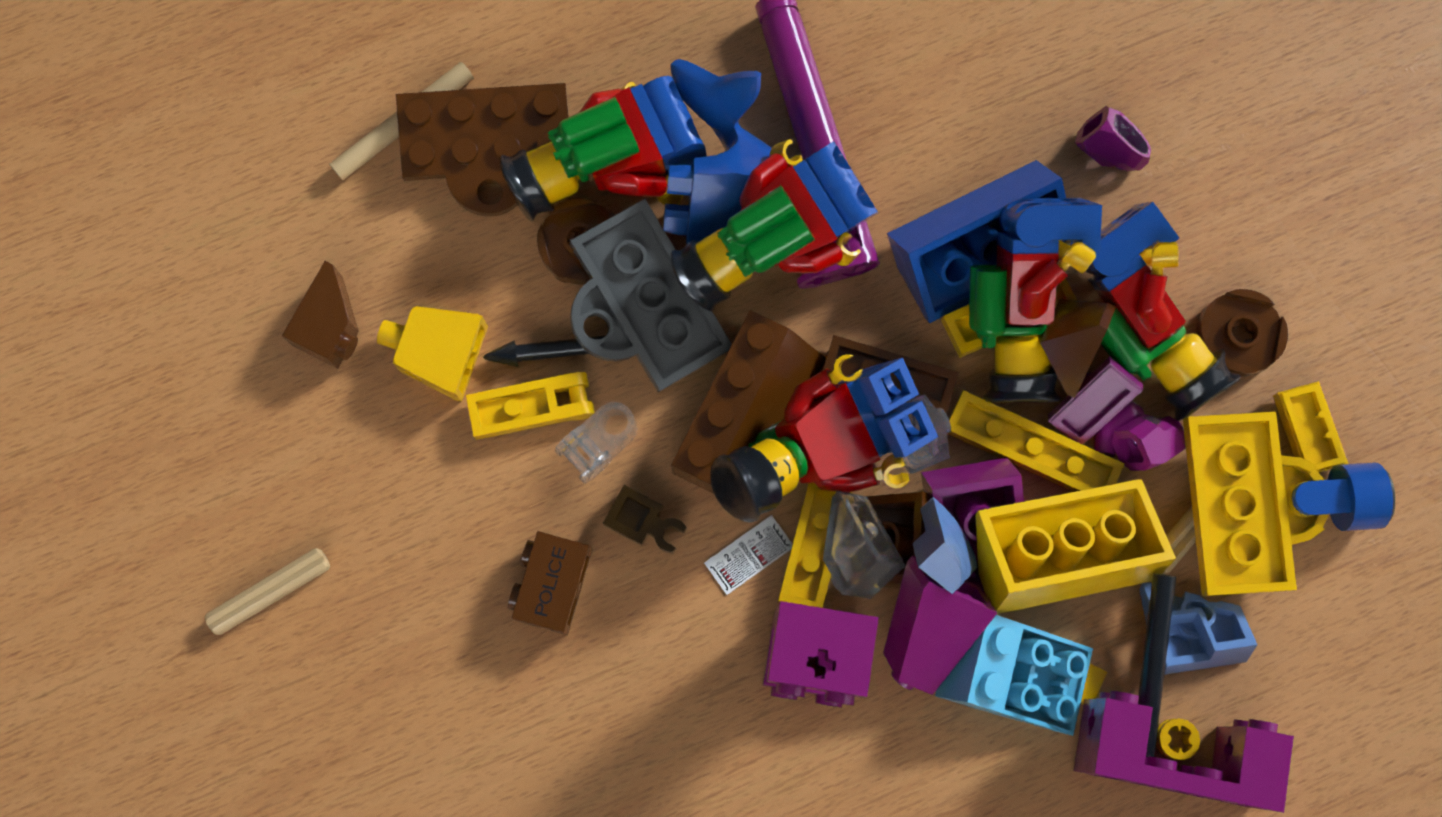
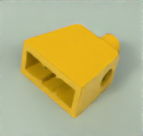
(436, 347)

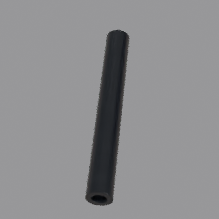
(1156, 650)

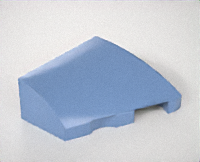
(944, 548)

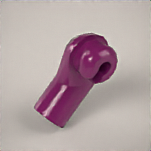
(1105, 435)

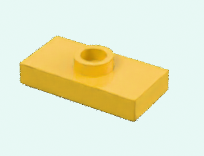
(1310, 426)

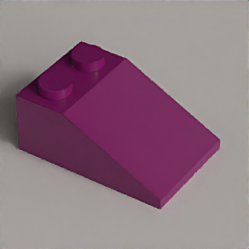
(974, 488)

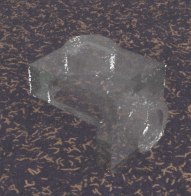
(936, 450)

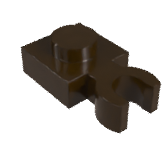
(638, 516)

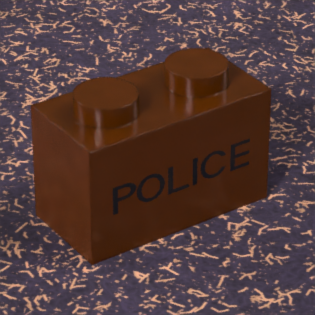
(550, 582)

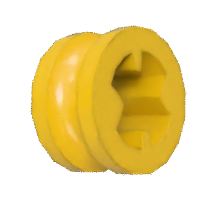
(1190, 739)

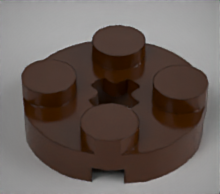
(557, 231)
(1260, 320)

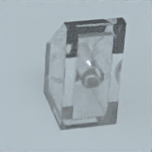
(858, 547)

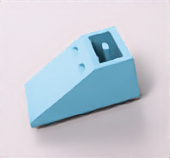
(1021, 676)

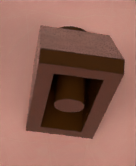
(324, 320)

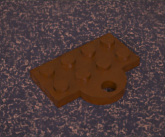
(468, 130)

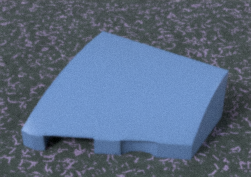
(1204, 633)

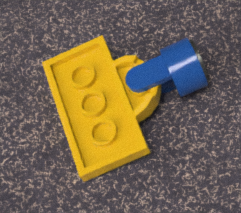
(1259, 503)

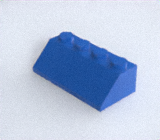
(943, 244)

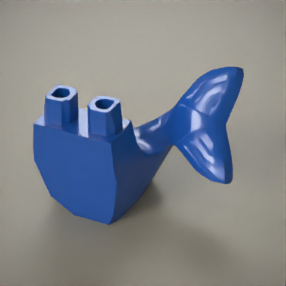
(715, 180)

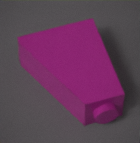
(932, 628)

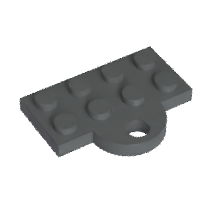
(641, 300)

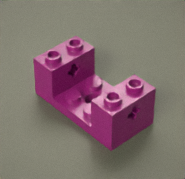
(836, 639)
(1247, 761)

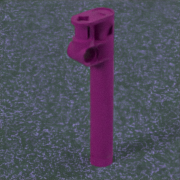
(809, 118)

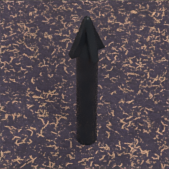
(512, 353)

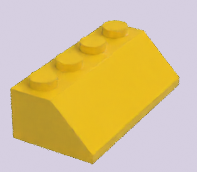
(1070, 546)

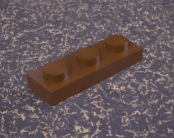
(929, 379)

